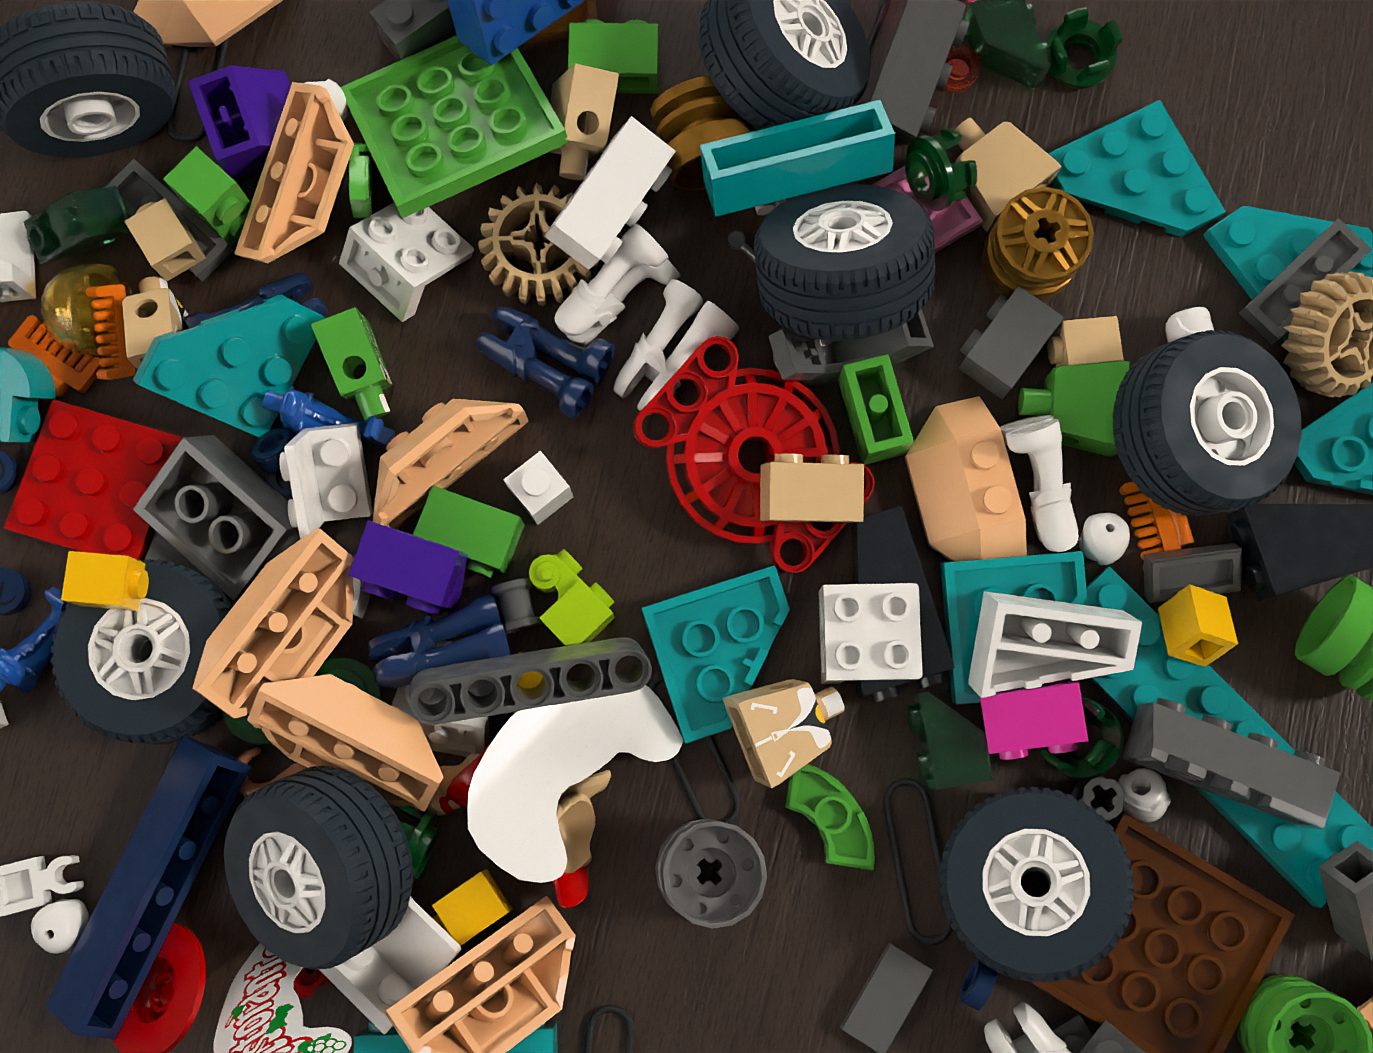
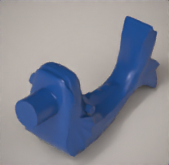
(302, 411)
(28, 660)

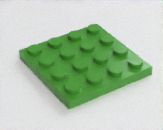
(450, 121)

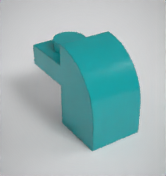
(22, 383)

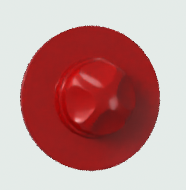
(167, 997)

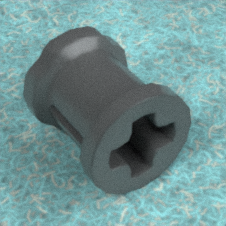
(516, 605)
(1111, 800)

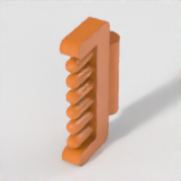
(112, 301)
(62, 373)
(1170, 527)

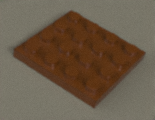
(1186, 954)

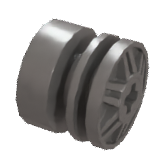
(738, 873)

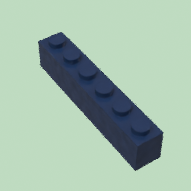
(147, 889)

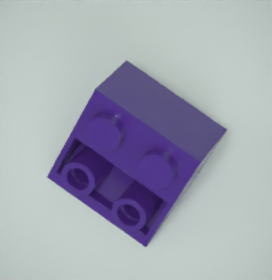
(241, 114)
(406, 564)

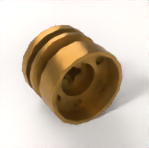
(691, 117)
(1017, 258)

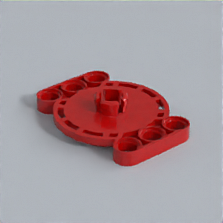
(711, 443)

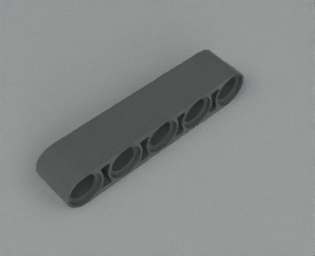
(506, 670)

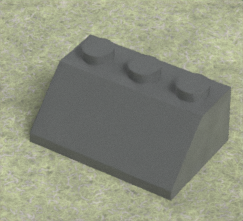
(918, 63)
(217, 513)

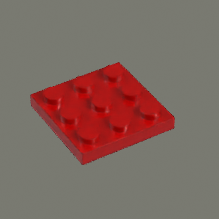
(88, 480)

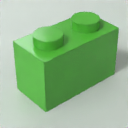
(618, 48)
(210, 194)
(875, 409)
(471, 527)

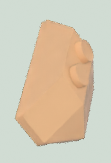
(200, 21)
(297, 177)
(439, 453)
(966, 485)
(279, 624)
(345, 728)
(493, 991)

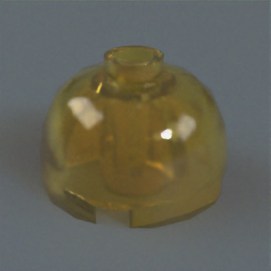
(69, 310)

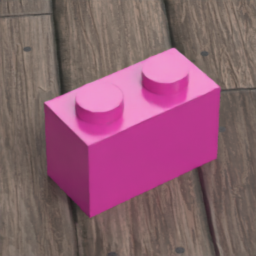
(1034, 719)

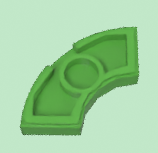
(360, 181)
(834, 814)

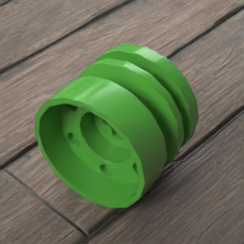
(1341, 636)
(1317, 1016)

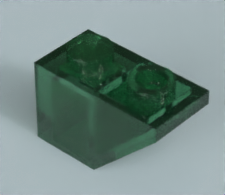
(1008, 40)
(77, 223)
(950, 745)

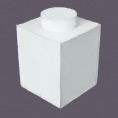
(538, 487)

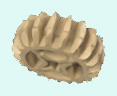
(522, 244)
(1333, 335)

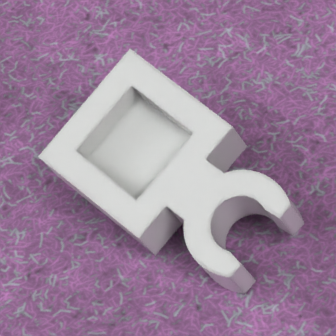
(28, 883)

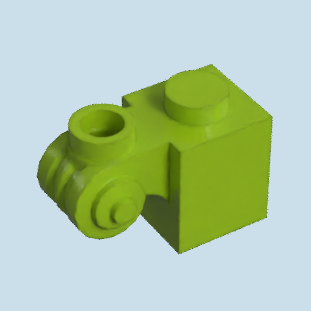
(580, 609)

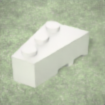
(612, 195)
(1048, 641)

